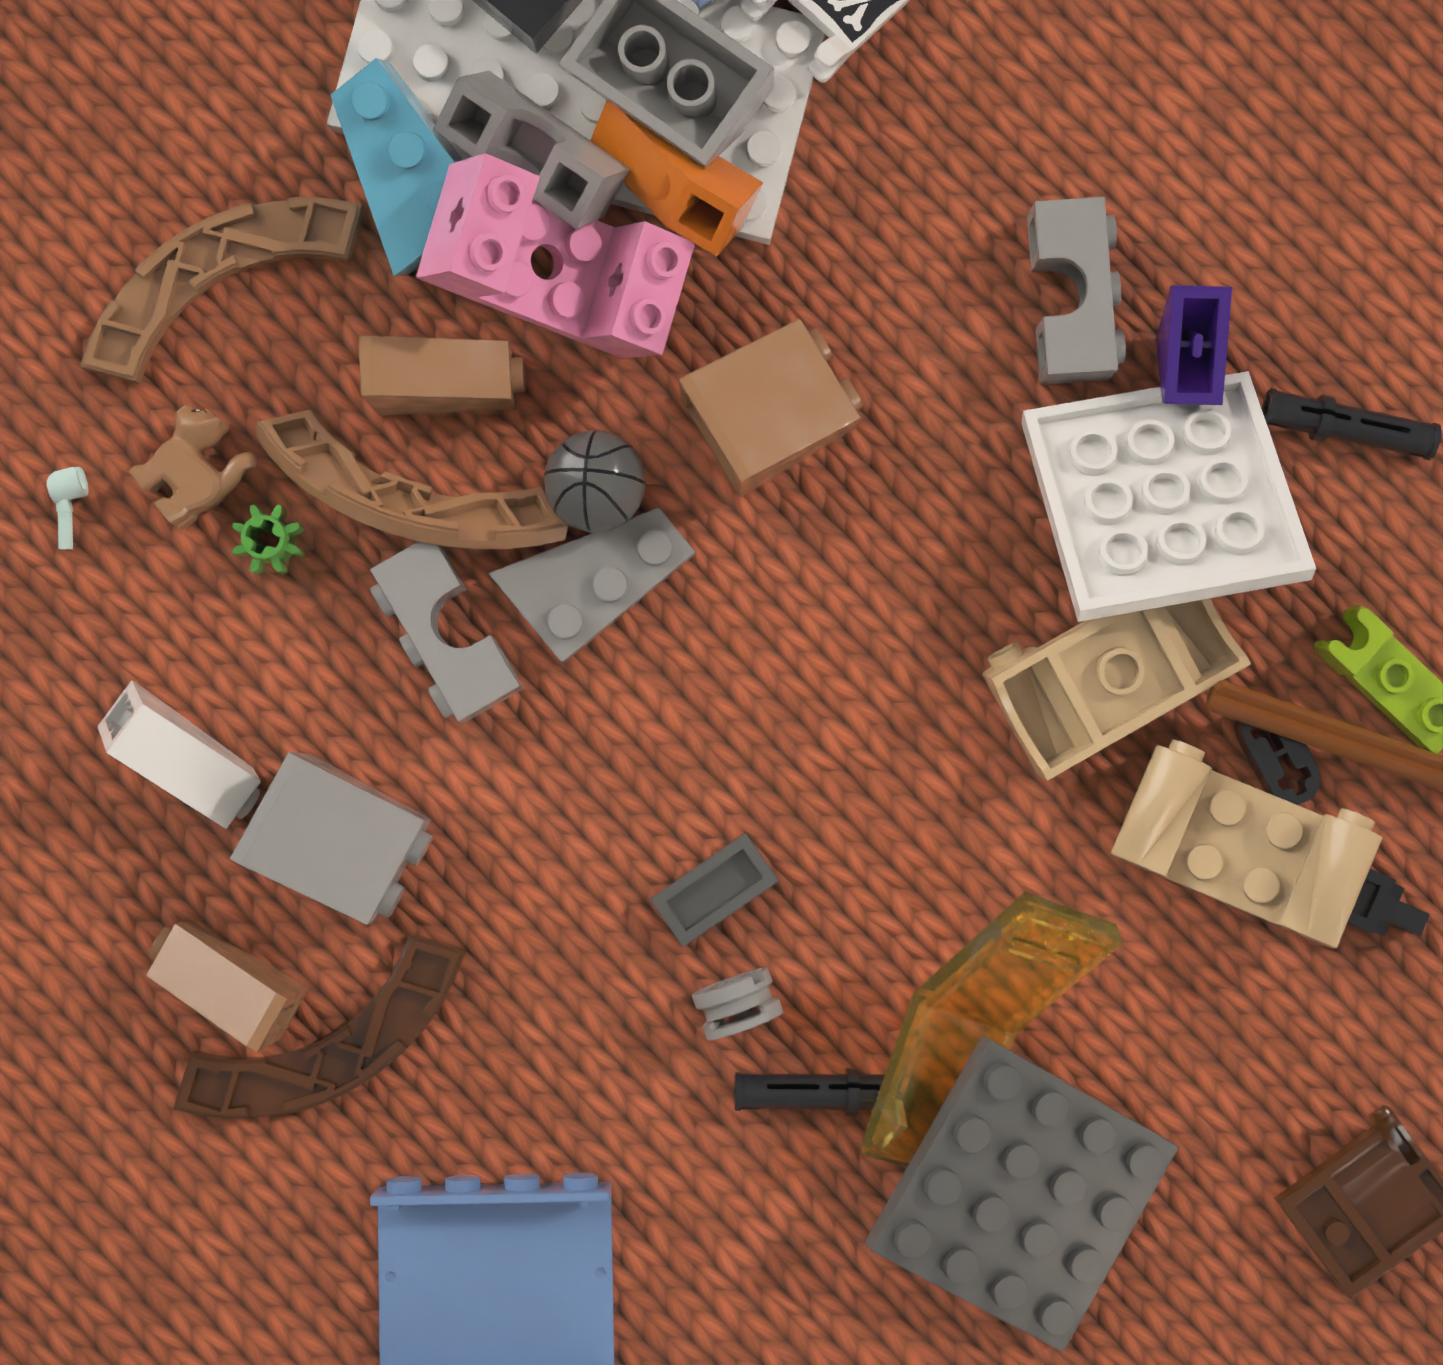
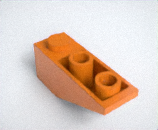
(687, 198)

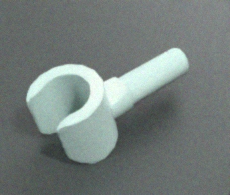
(63, 487)

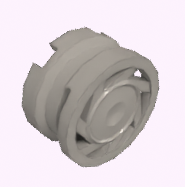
(734, 997)

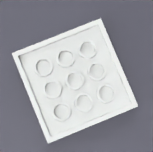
(1165, 499)

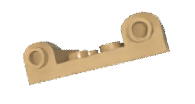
(1108, 679)
(1247, 845)

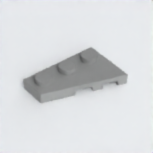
(593, 580)

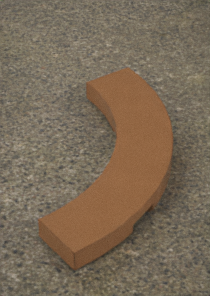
(204, 257)
(401, 506)

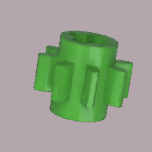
(268, 524)

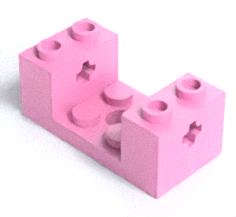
(606, 282)

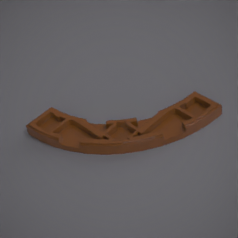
(336, 1063)

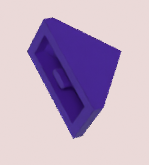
(1194, 344)

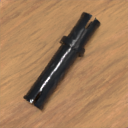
(1328, 419)
(808, 1091)

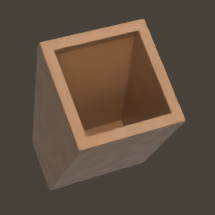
(770, 405)

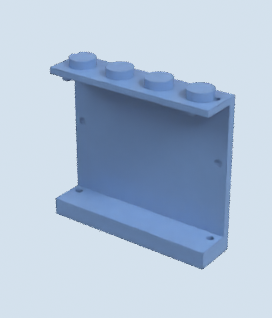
(495, 1271)

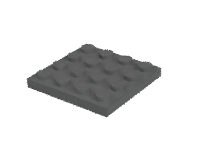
(1021, 1194)

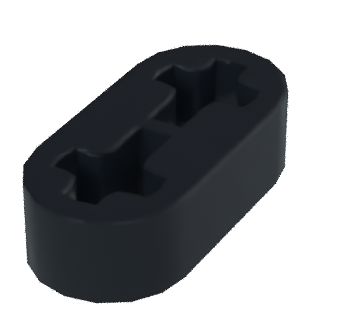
(1269, 770)

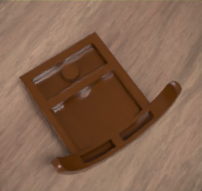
(1368, 1204)

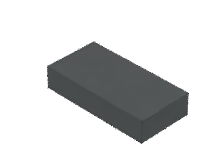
(714, 889)

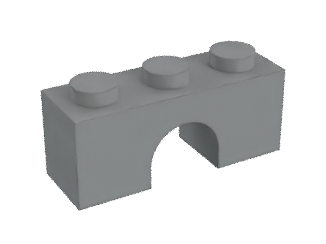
(496, 119)
(1076, 242)
(416, 588)

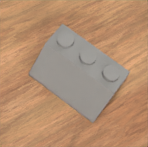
(671, 73)

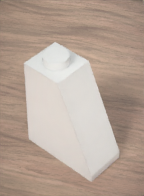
(178, 756)

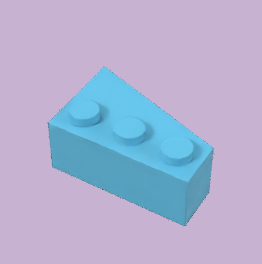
(396, 158)

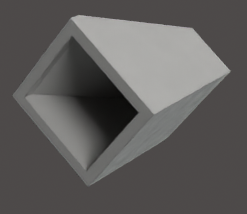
(333, 838)

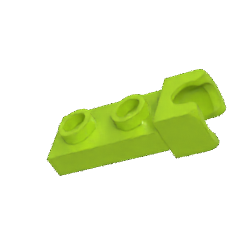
(1388, 677)

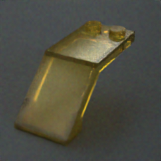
(988, 990)

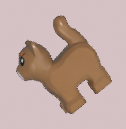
(191, 477)

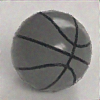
(594, 481)

